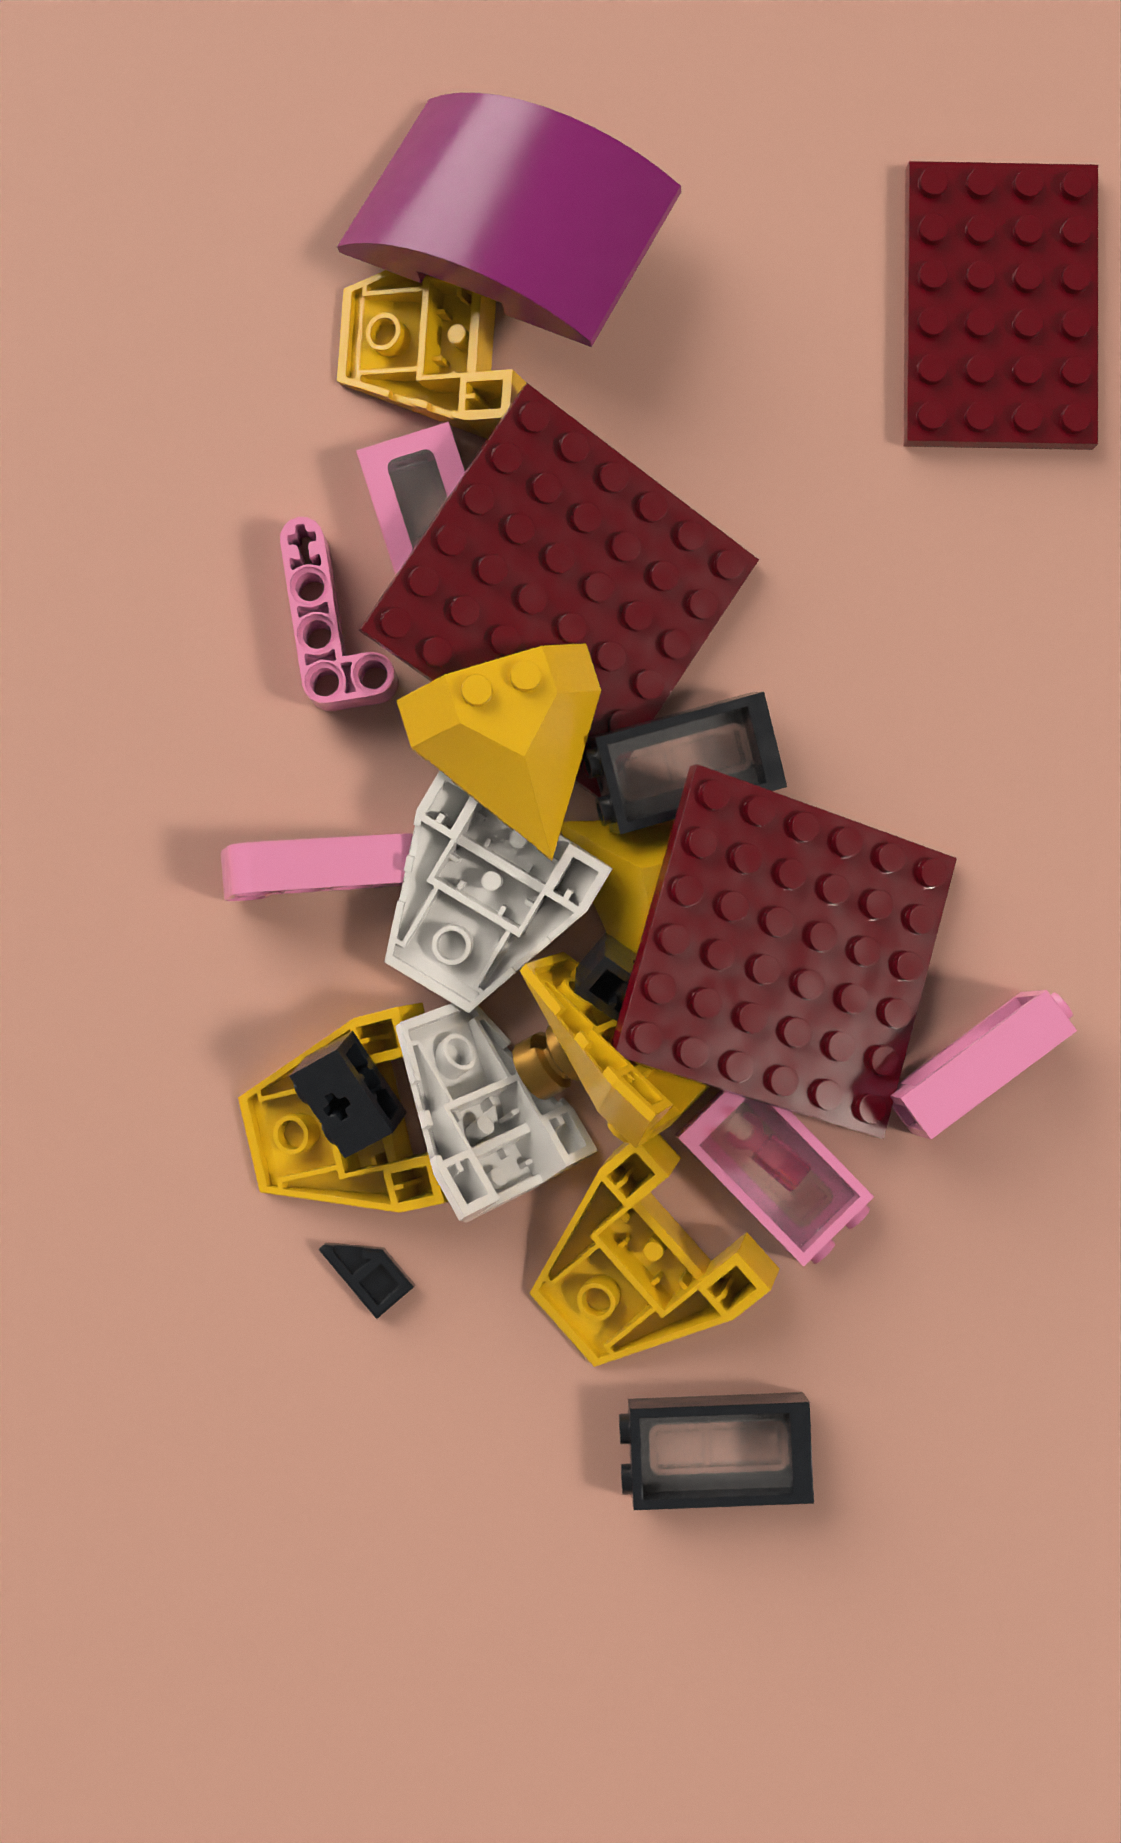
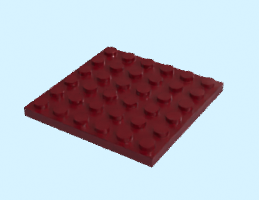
(561, 548)
(784, 953)

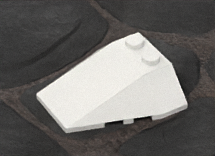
(481, 897)
(478, 1117)

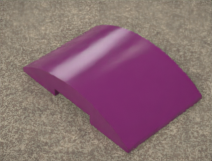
(515, 210)

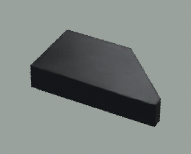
(370, 1274)

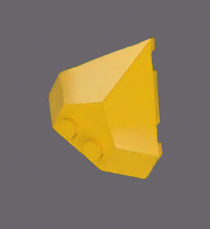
(510, 733)
(631, 884)

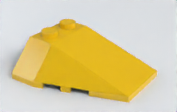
(628, 1095)

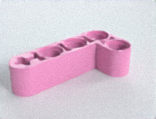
(325, 614)
(313, 865)

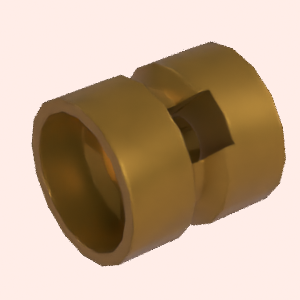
(543, 1065)

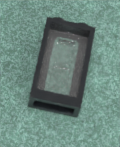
(647, 763)
(718, 1451)

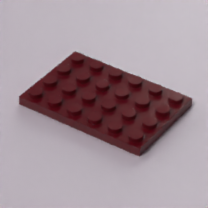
(1001, 305)

